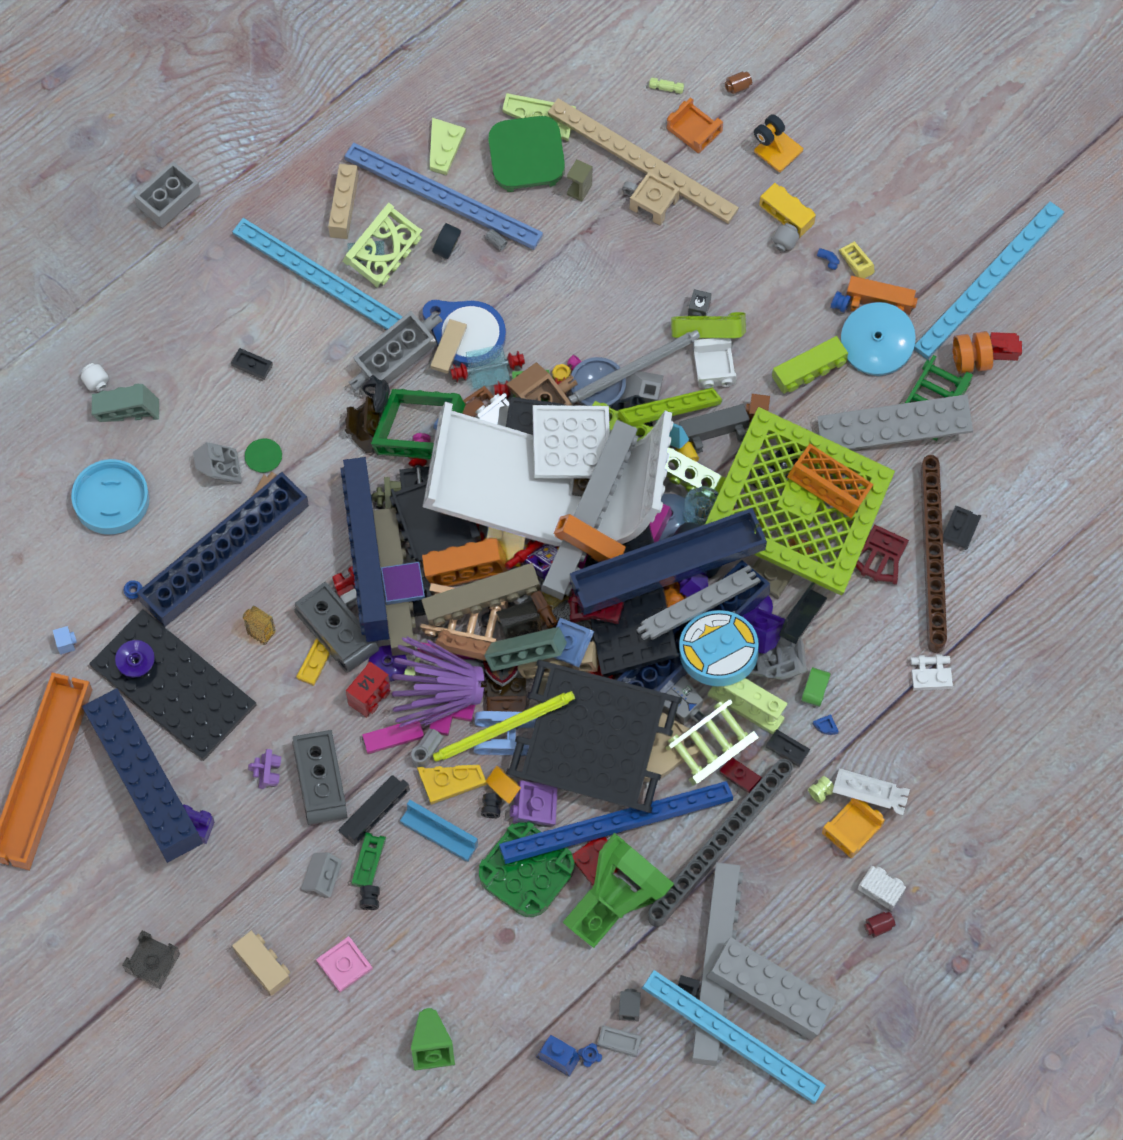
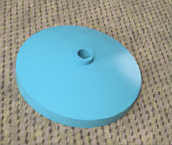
(879, 355)

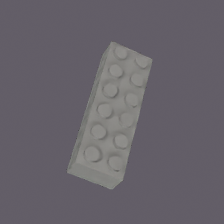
(771, 988)

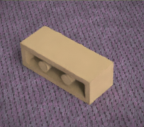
(262, 962)

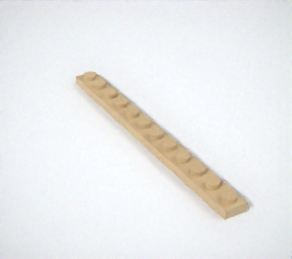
(642, 160)

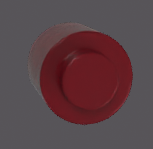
(879, 924)

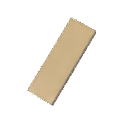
(448, 346)

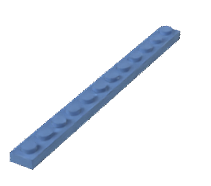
(443, 196)

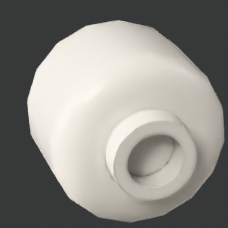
(94, 377)

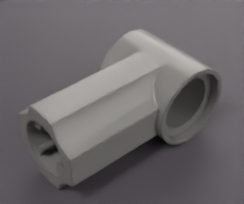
(426, 747)

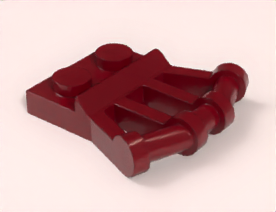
(887, 545)
(608, 614)

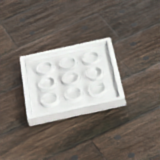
(568, 440)

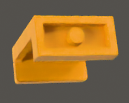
(853, 827)

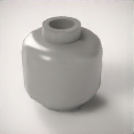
(785, 237)

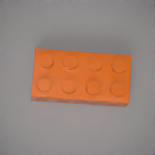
(465, 563)

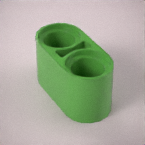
(816, 687)

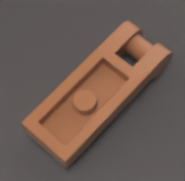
(462, 645)

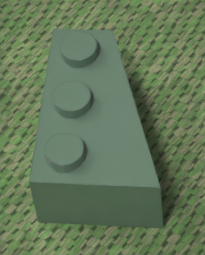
(125, 402)

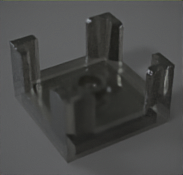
(151, 960)

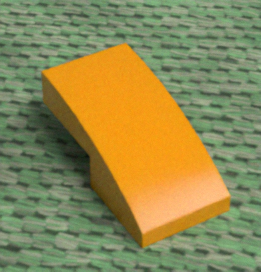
(503, 784)

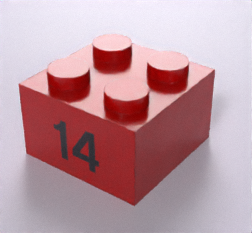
(368, 689)

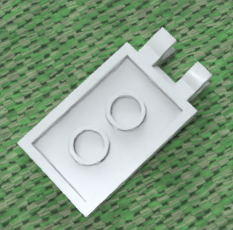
(870, 790)

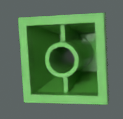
(431, 1042)

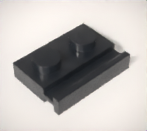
(961, 527)

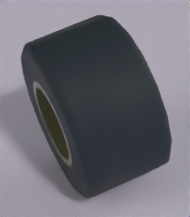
(446, 241)

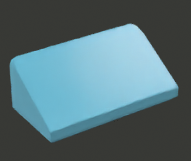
(678, 436)

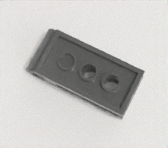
(345, 638)
(322, 794)

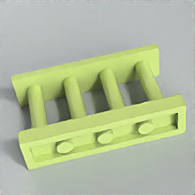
(752, 703)
(728, 749)

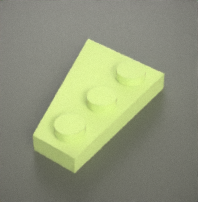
(444, 145)

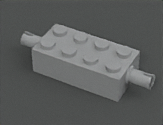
(396, 349)

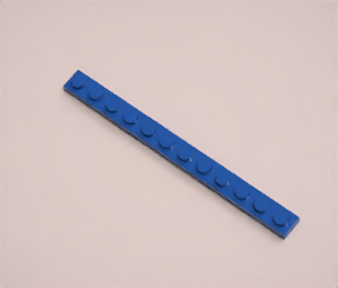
(615, 822)

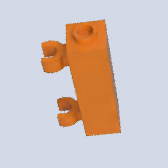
(870, 291)
(587, 538)

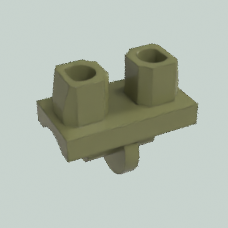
(380, 496)

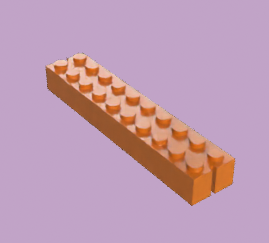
(41, 769)

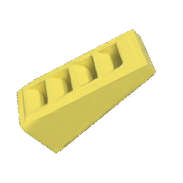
(862, 270)

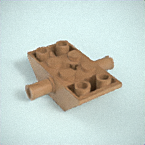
(537, 384)

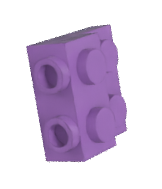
(535, 804)

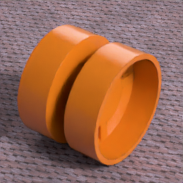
(970, 353)

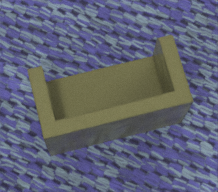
(582, 180)

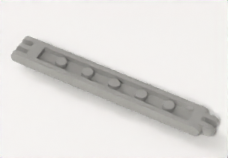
(698, 603)

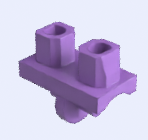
(267, 761)

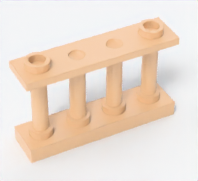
(431, 630)

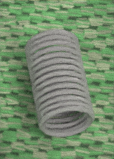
(499, 242)

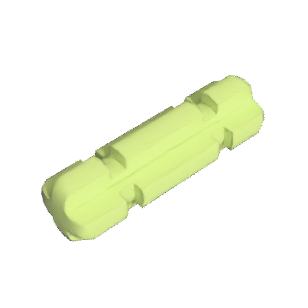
(666, 85)

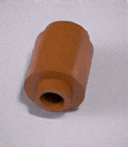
(738, 82)

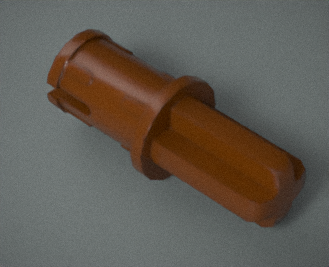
(544, 609)

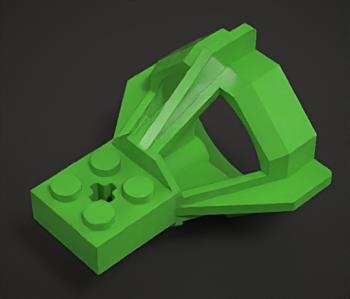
(611, 895)

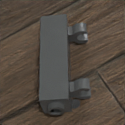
(716, 424)

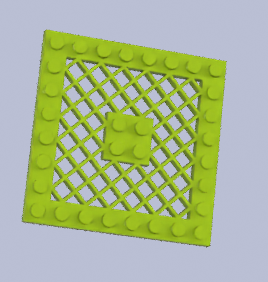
(799, 502)

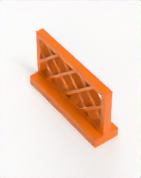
(825, 488)

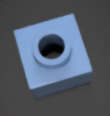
(64, 640)

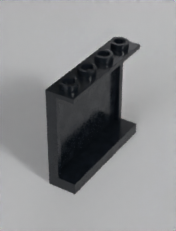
(427, 528)

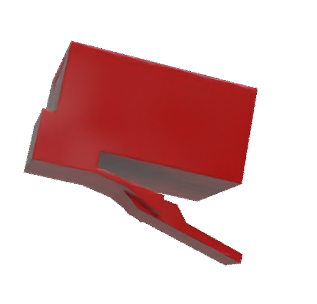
(1006, 346)

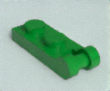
(368, 860)

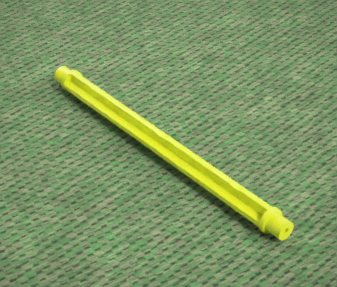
(504, 726)

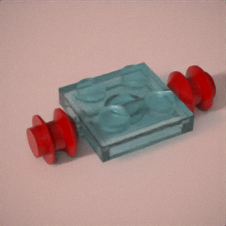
(487, 366)

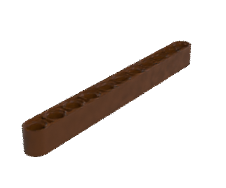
(933, 561)

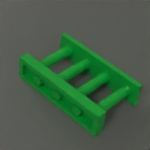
(962, 383)

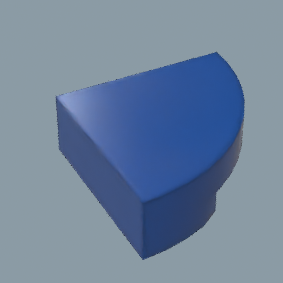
(826, 725)

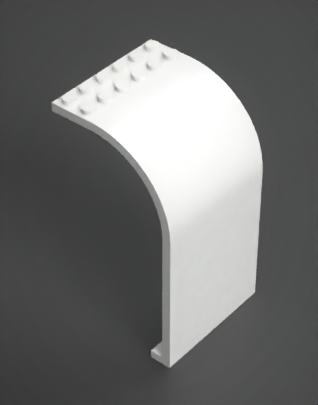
(489, 479)

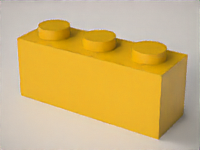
(787, 208)

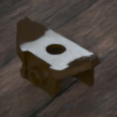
(362, 424)

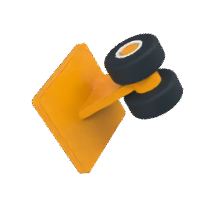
(775, 145)

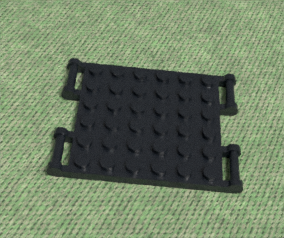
(597, 740)

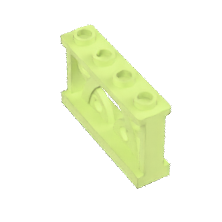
(383, 221)

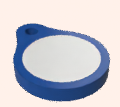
(483, 323)

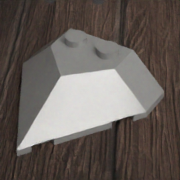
(782, 661)

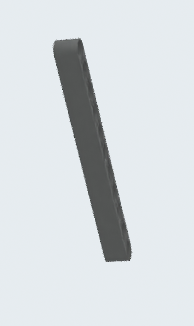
(727, 835)

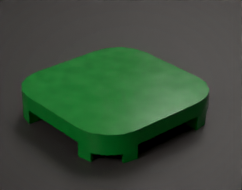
(526, 152)
(529, 883)

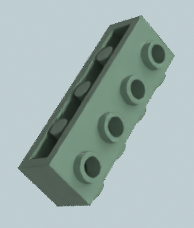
(525, 649)

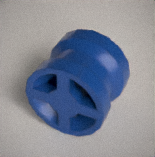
(840, 302)

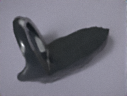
(381, 393)

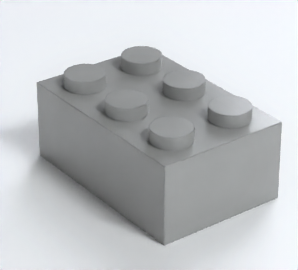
(167, 194)

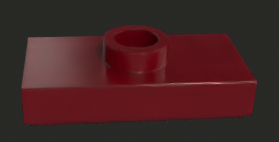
(740, 775)

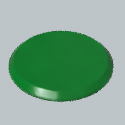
(263, 455)

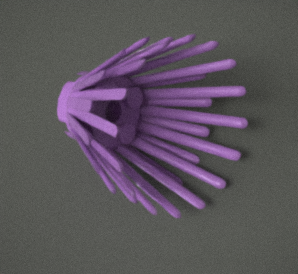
(456, 685)

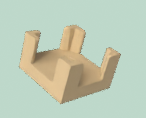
(654, 196)

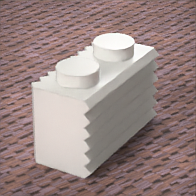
(882, 887)

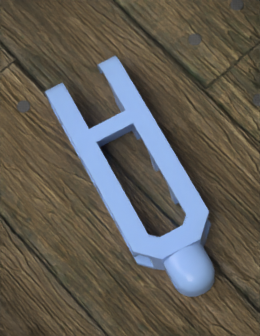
(499, 746)

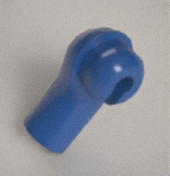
(830, 256)

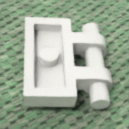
(931, 678)

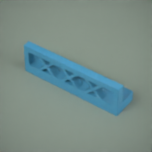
(439, 831)

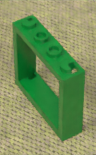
(405, 448)

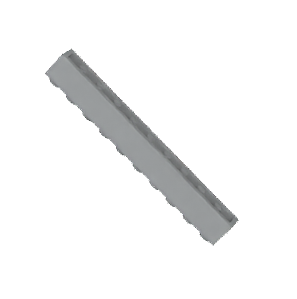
(591, 505)
(720, 929)

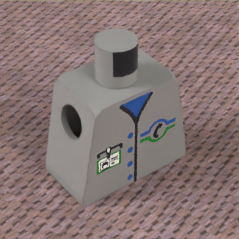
(690, 702)

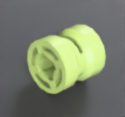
(821, 789)

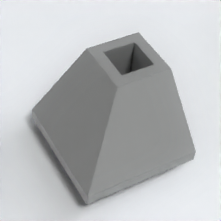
(645, 385)
(218, 462)

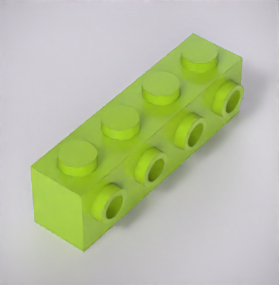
(810, 365)

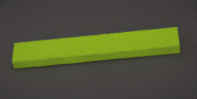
(676, 405)

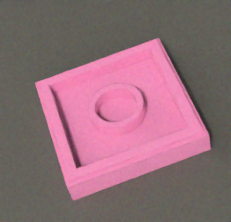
(344, 964)

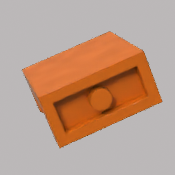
(693, 126)

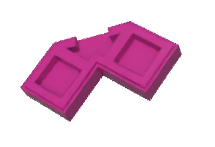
(443, 725)

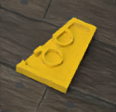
(450, 781)

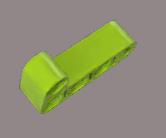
(710, 326)

